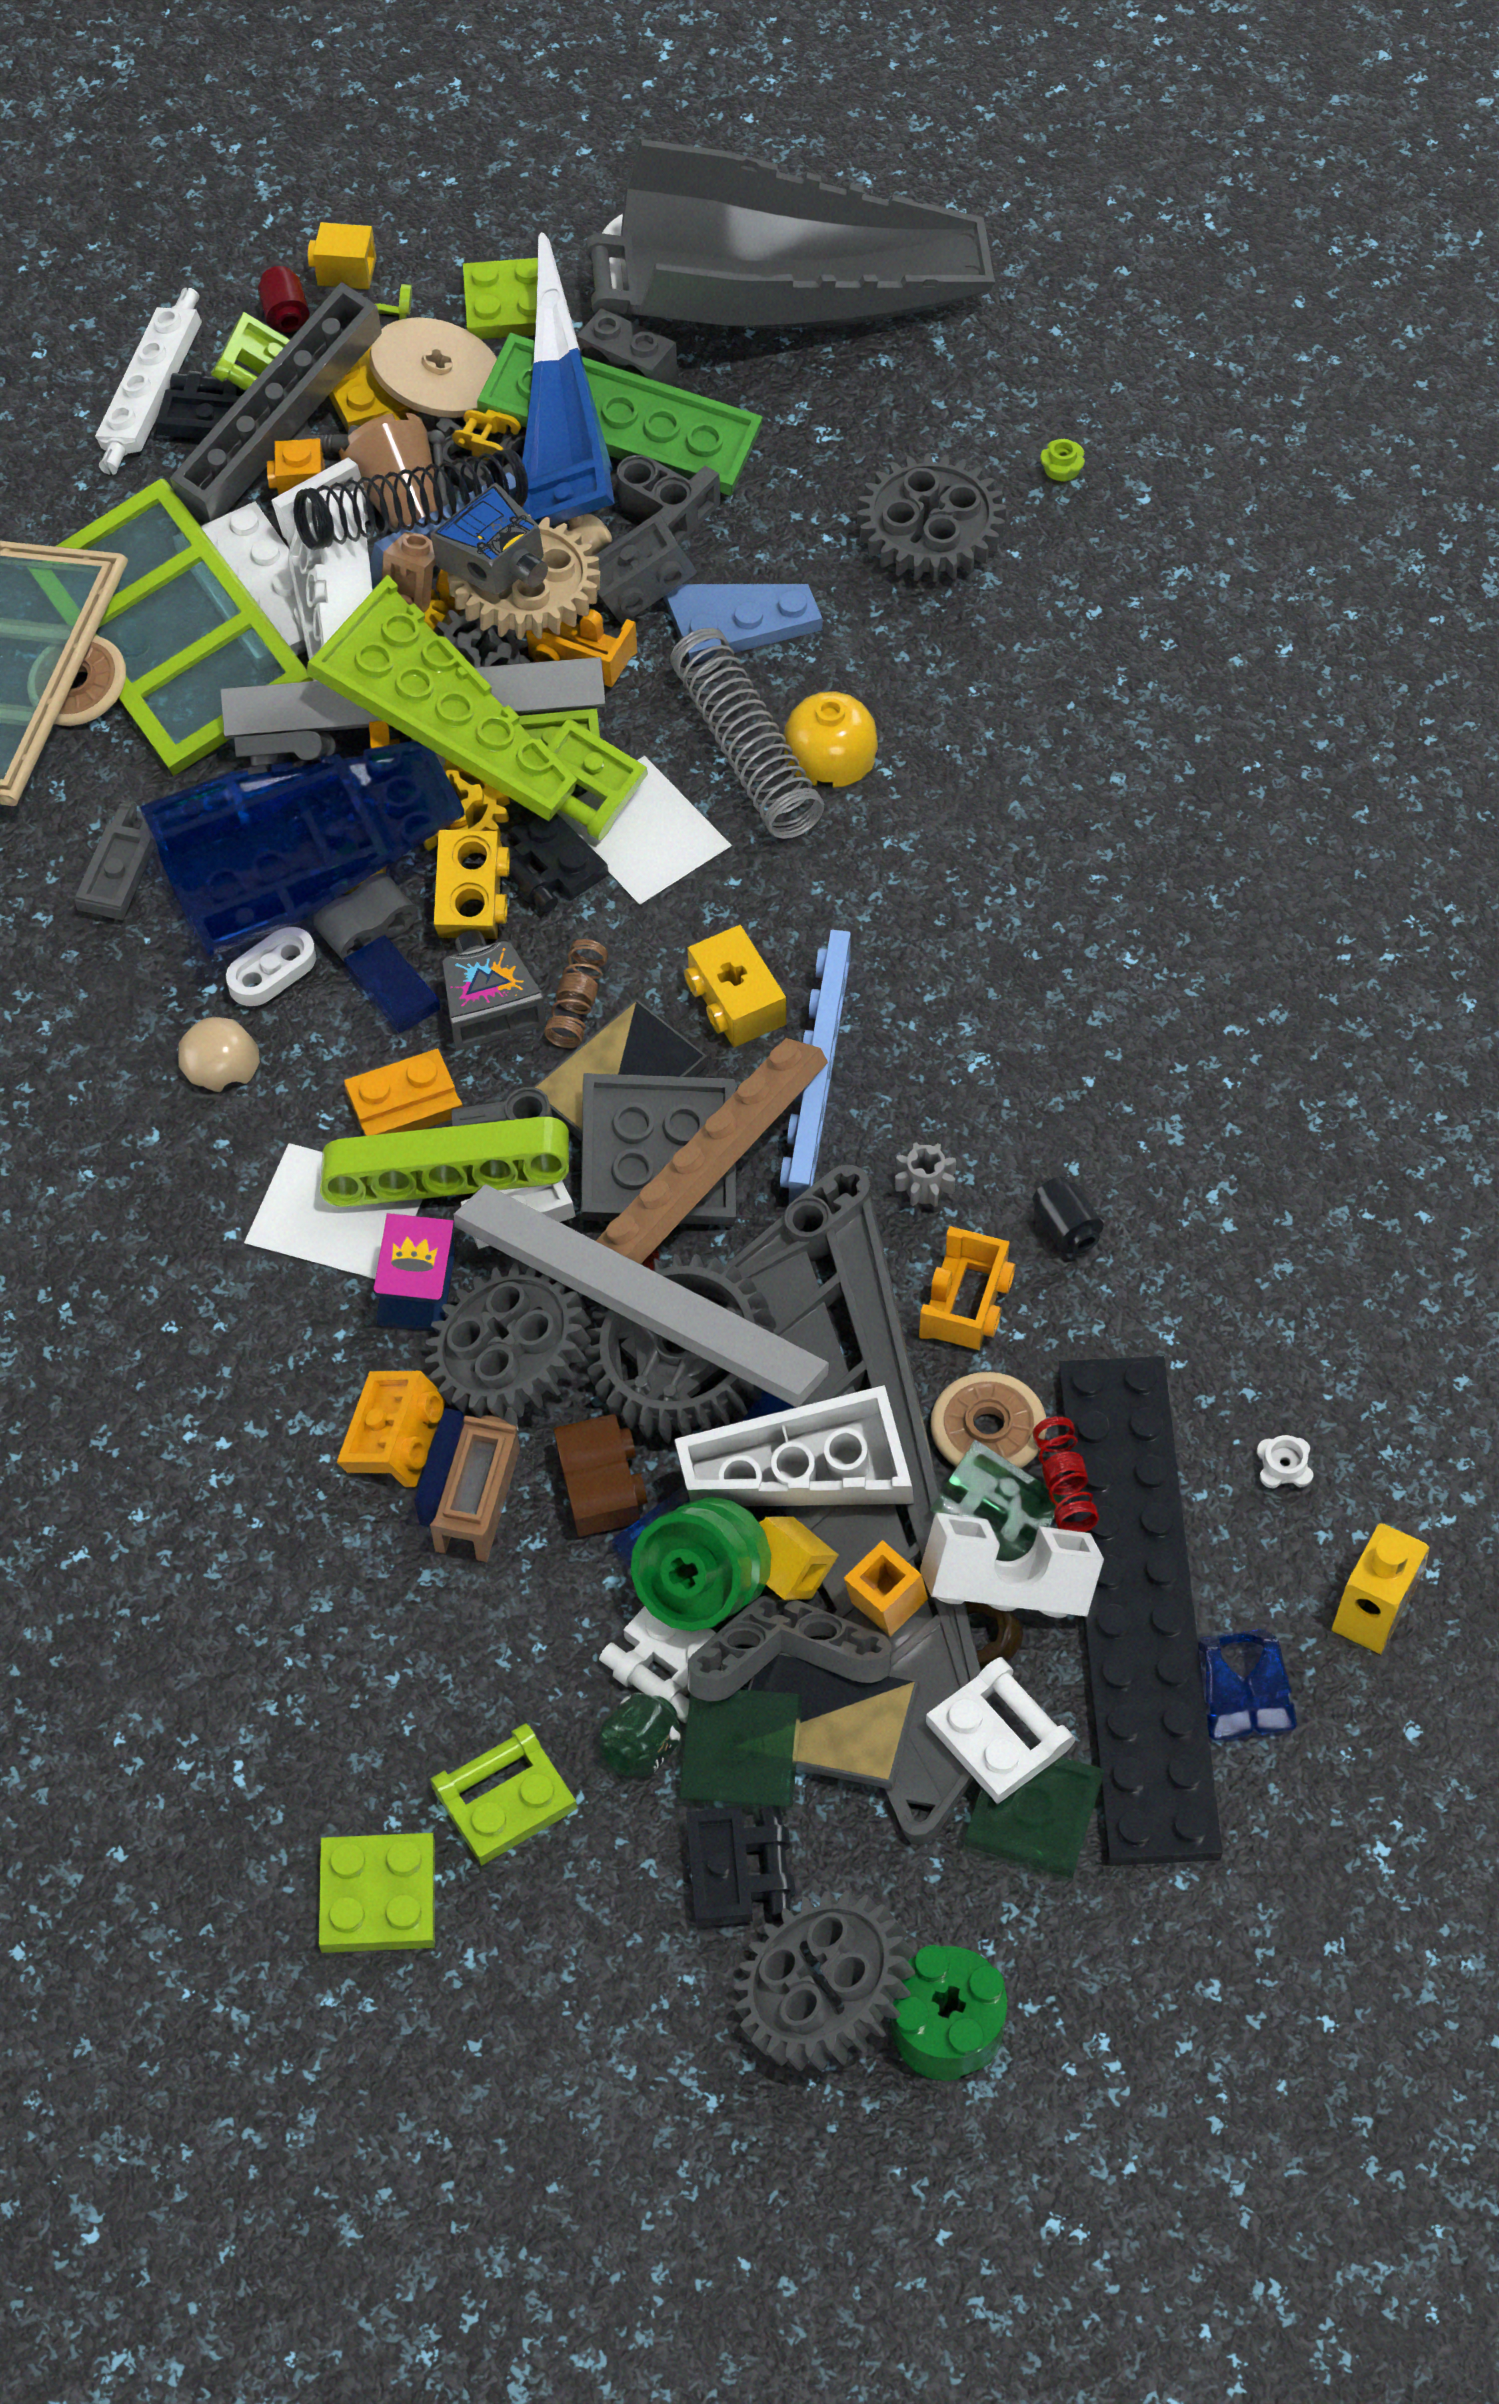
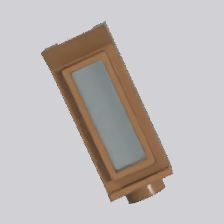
(477, 1484)

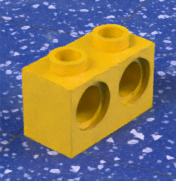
(458, 885)

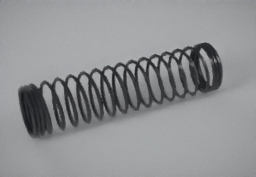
(321, 510)

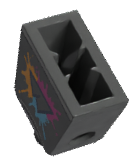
(489, 992)

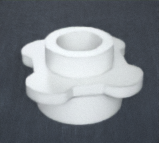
(1286, 1448)

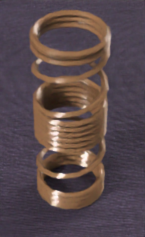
(582, 998)

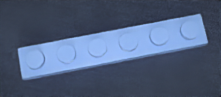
(826, 1008)

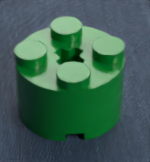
(974, 2031)

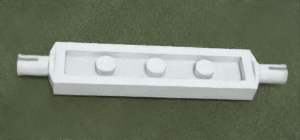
(146, 379)

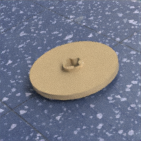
(431, 365)

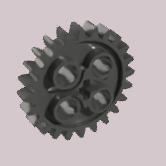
(953, 536)
(507, 1342)
(787, 2001)

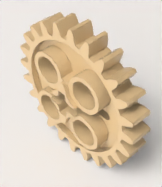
(563, 594)

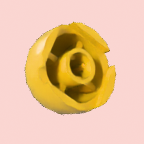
(832, 738)

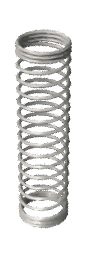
(779, 804)

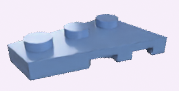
(744, 613)

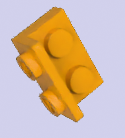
(393, 1426)

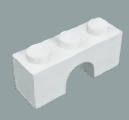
(1052, 1577)

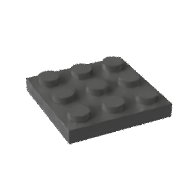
(634, 1131)

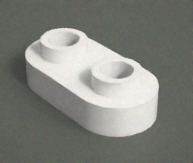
(268, 967)

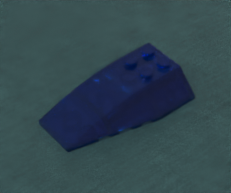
(290, 840)

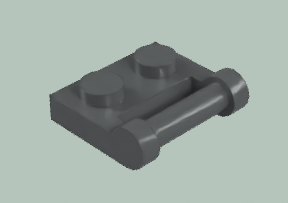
(275, 748)

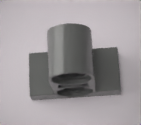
(652, 488)

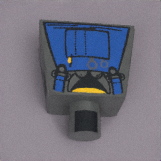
(491, 543)

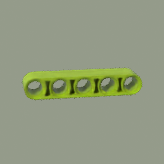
(444, 1161)

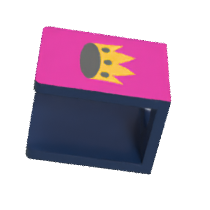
(414, 1271)

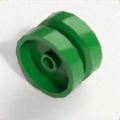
(700, 1563)

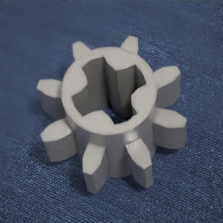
(925, 1174)

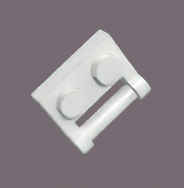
(986, 1742)

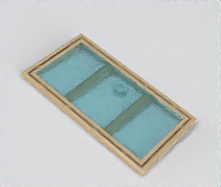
(47, 622)

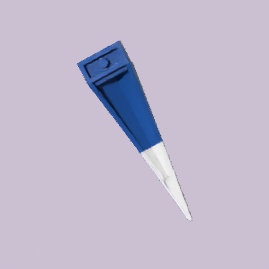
(563, 438)

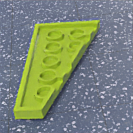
(428, 690)

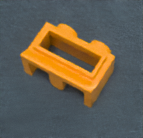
(586, 642)
(964, 1252)

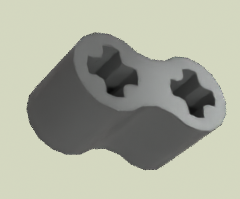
(365, 915)

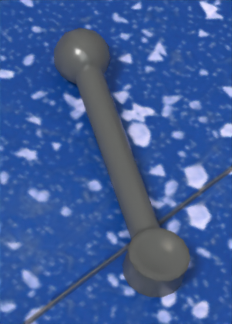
(436, 440)

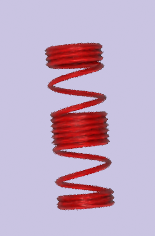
(1068, 1483)

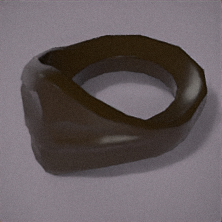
(1009, 1635)

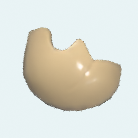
(217, 1053)

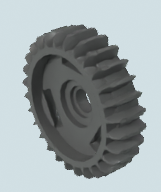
(668, 1380)

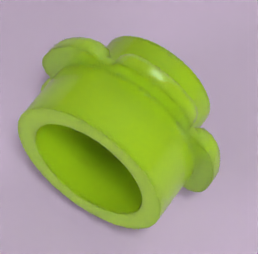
(1062, 459)

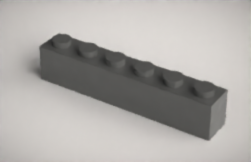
(277, 403)

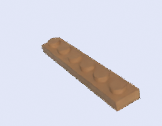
(713, 1150)

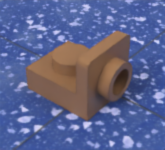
(411, 566)

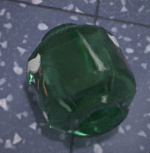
(640, 1734)

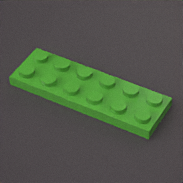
(637, 415)

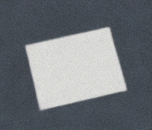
(653, 837)
(305, 1226)

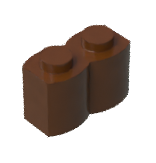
(598, 1474)

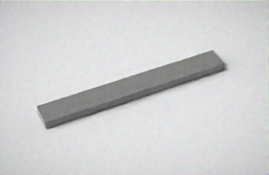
(317, 708)
(642, 1295)

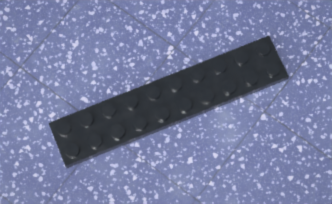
(1141, 1618)

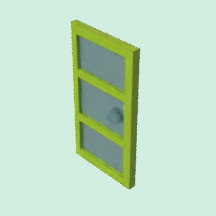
(181, 625)

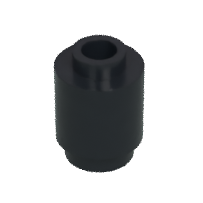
(1067, 1216)

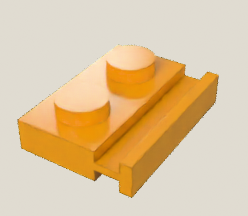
(403, 1095)

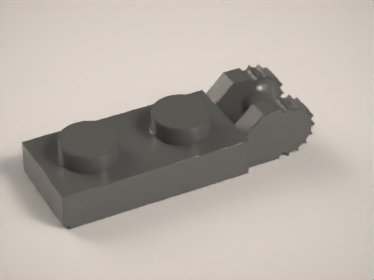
(116, 866)

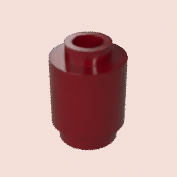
(283, 299)

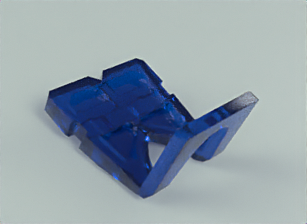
(1247, 1702)

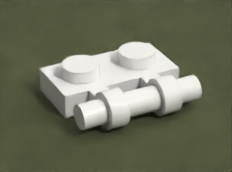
(660, 1644)

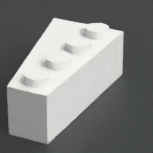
(330, 579)
(803, 1456)

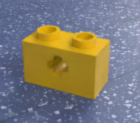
(736, 986)

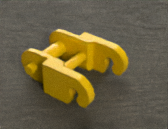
(488, 422)

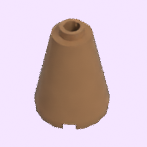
(393, 446)

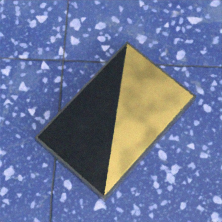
(627, 1045)
(845, 1725)

